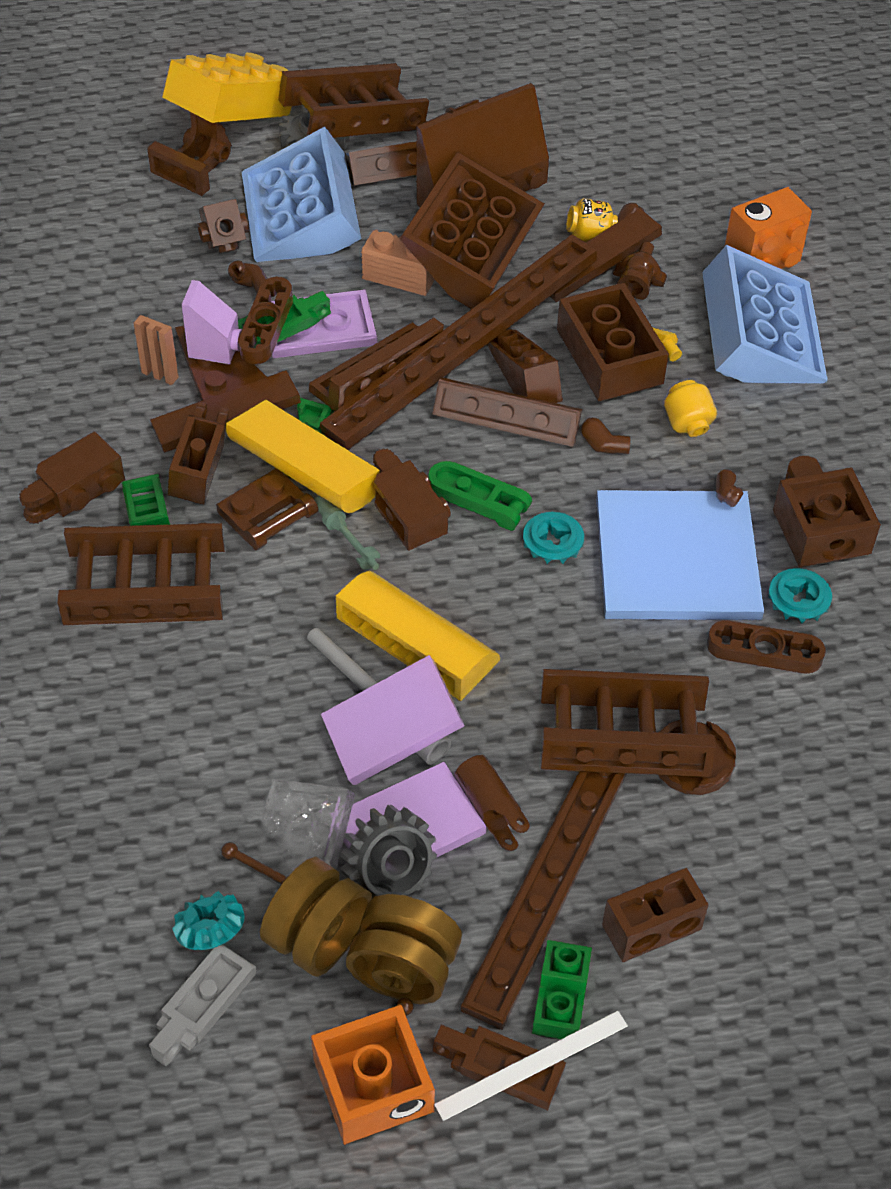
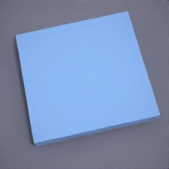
(677, 556)

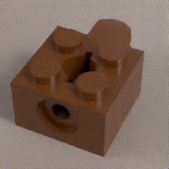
(824, 513)

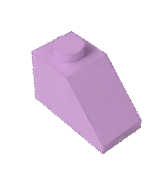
(209, 325)

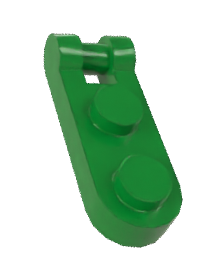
(479, 493)

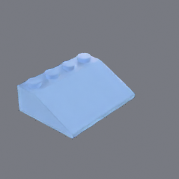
(301, 201)
(761, 321)

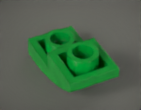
(562, 989)

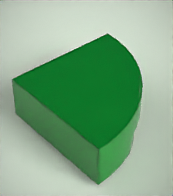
(313, 413)

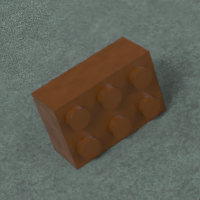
(612, 341)

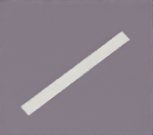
(530, 1065)

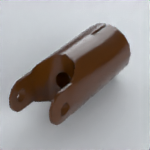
(491, 799)

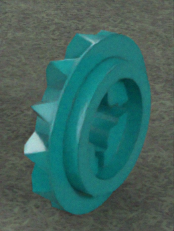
(562, 527)
(793, 581)
(208, 933)

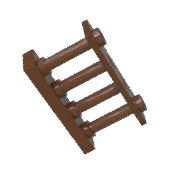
(353, 84)
(142, 604)
(626, 751)

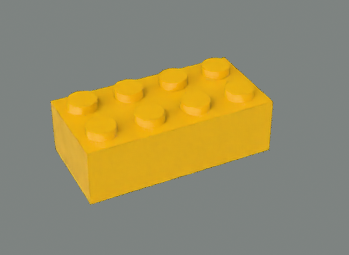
(226, 87)

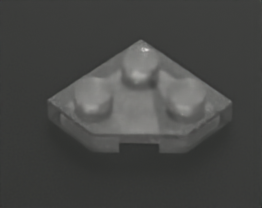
(308, 820)

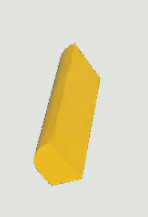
(305, 456)
(413, 632)

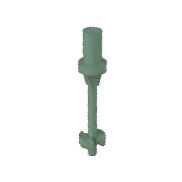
(335, 518)

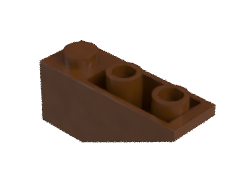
(527, 366)

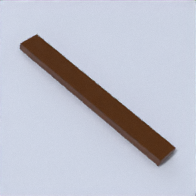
(541, 898)

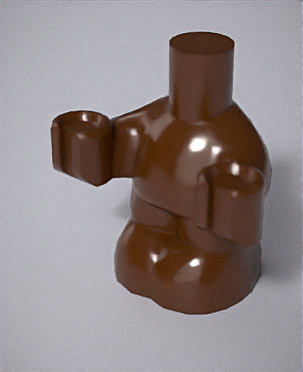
(639, 270)

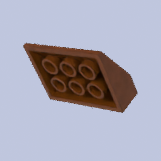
(497, 134)
(470, 229)

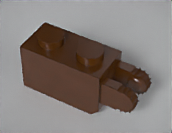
(197, 455)
(72, 479)
(408, 501)

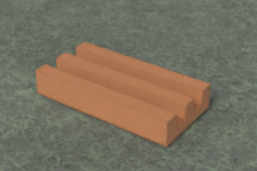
(150, 349)

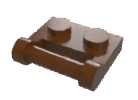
(261, 500)

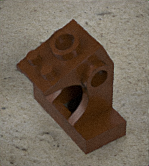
(178, 166)

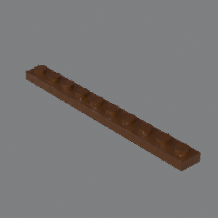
(457, 342)

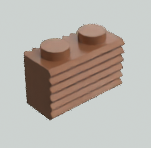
(392, 264)

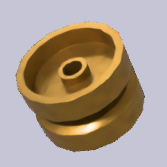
(314, 916)
(404, 948)

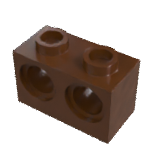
(654, 914)

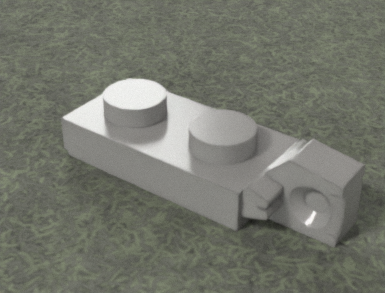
(200, 1002)

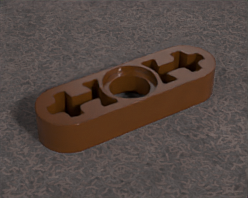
(270, 332)
(779, 638)

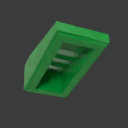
(152, 505)

